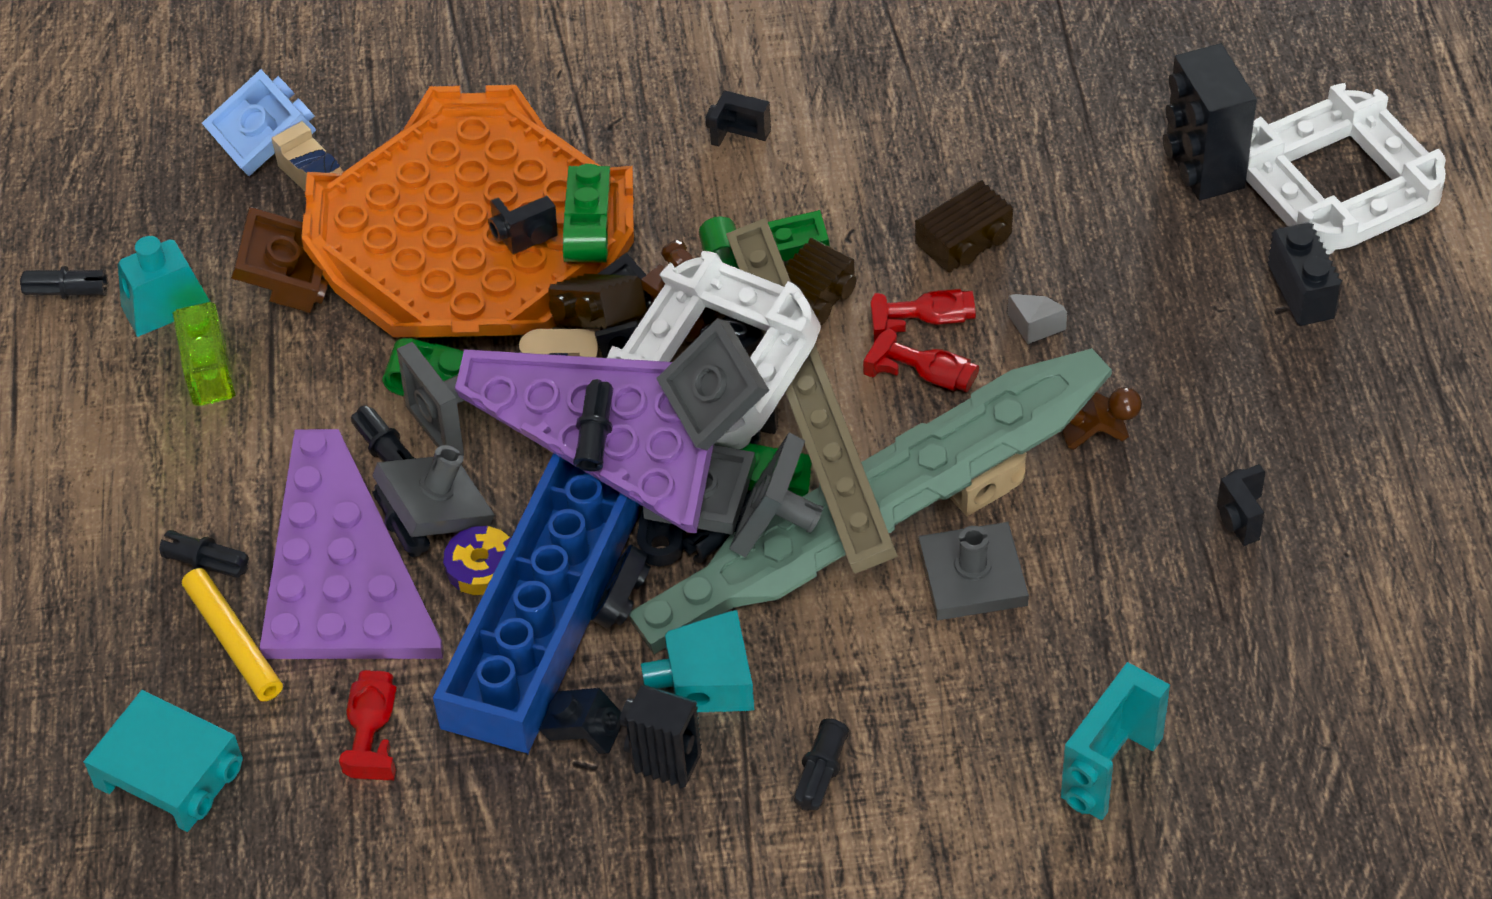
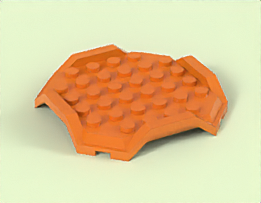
(411, 228)

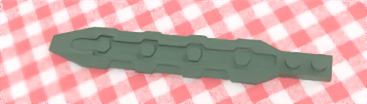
(905, 478)

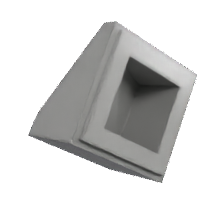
(1036, 316)

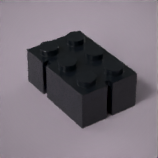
(1209, 121)

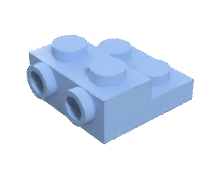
(253, 117)

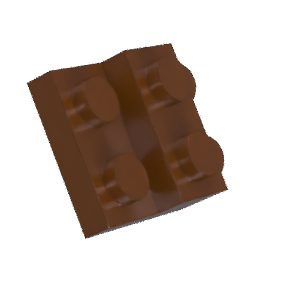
(275, 259)

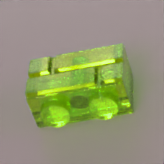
(203, 354)

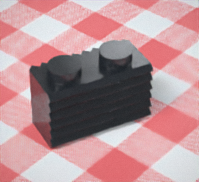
(1304, 273)
(662, 735)

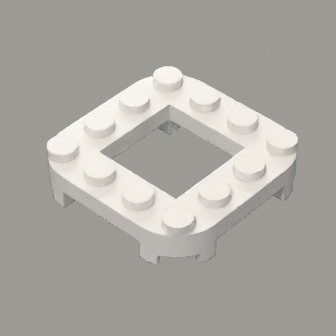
(1414, 171)
(740, 295)

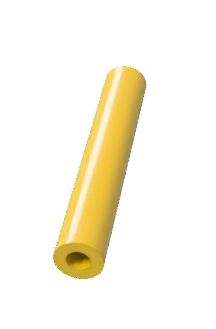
(232, 634)

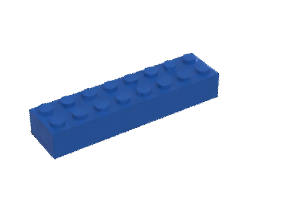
(535, 609)

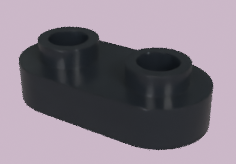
(656, 534)
(628, 574)

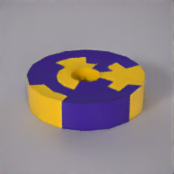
(468, 547)

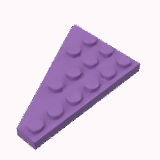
(645, 453)
(336, 570)

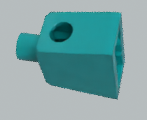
(156, 284)
(706, 665)

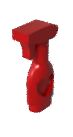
(931, 307)
(933, 365)
(367, 711)

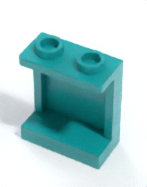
(1129, 708)
(165, 758)

